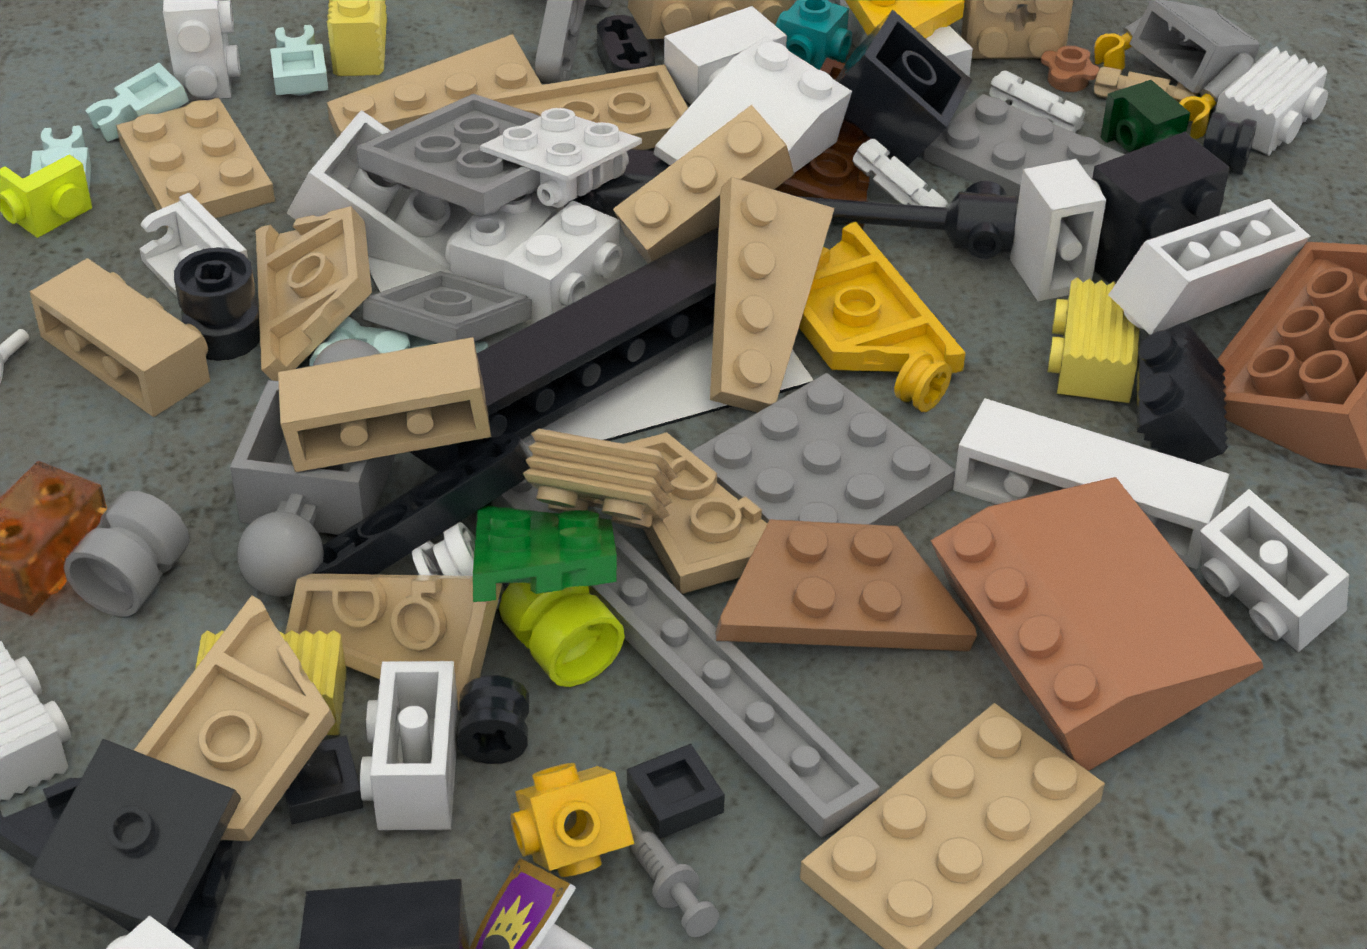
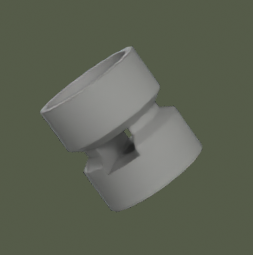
(126, 553)

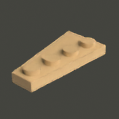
(402, 99)

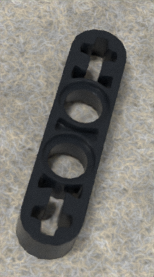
(428, 509)

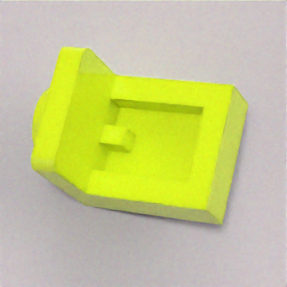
(46, 196)

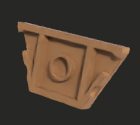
(842, 590)

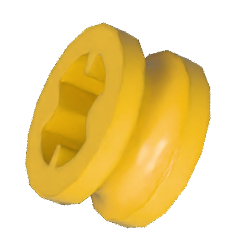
(922, 381)

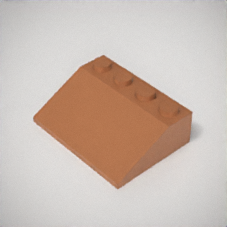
(1303, 359)
(1093, 615)

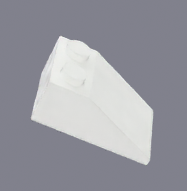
(786, 91)
(398, 219)

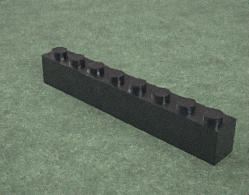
(594, 345)

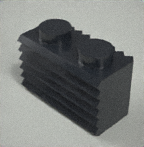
(1181, 395)

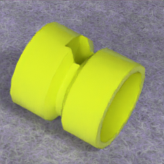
(564, 629)

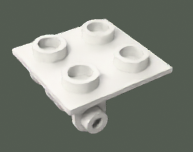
(567, 152)

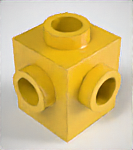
(595, 822)

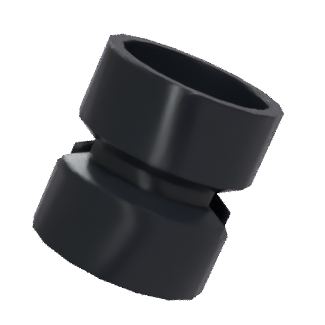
(218, 299)

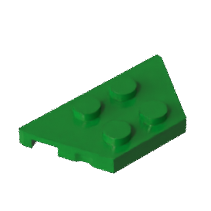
(541, 550)

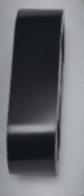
(623, 45)

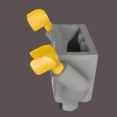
(1191, 46)

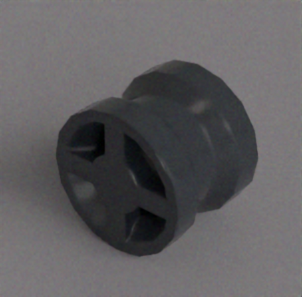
(1230, 140)
(493, 719)

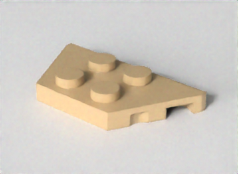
(308, 284)
(244, 719)

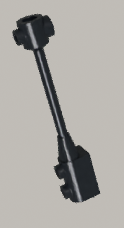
(974, 220)

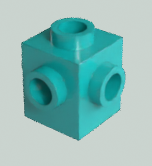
(816, 31)

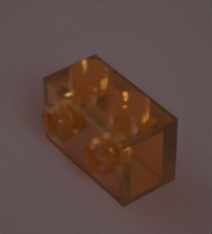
(39, 528)

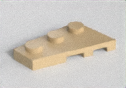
(707, 529)
(397, 619)

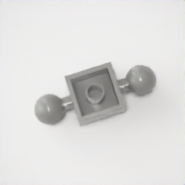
(290, 506)

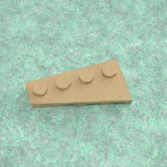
(762, 285)

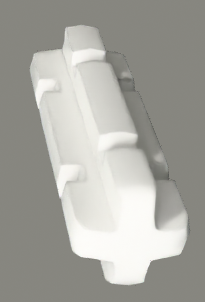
(1037, 101)
(895, 176)

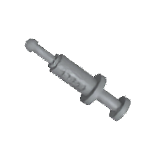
(673, 882)

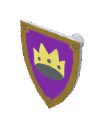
(526, 913)

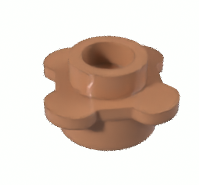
(1069, 68)

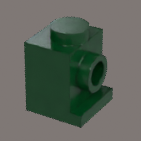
(1142, 116)

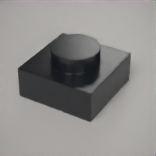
(325, 784)
(675, 791)

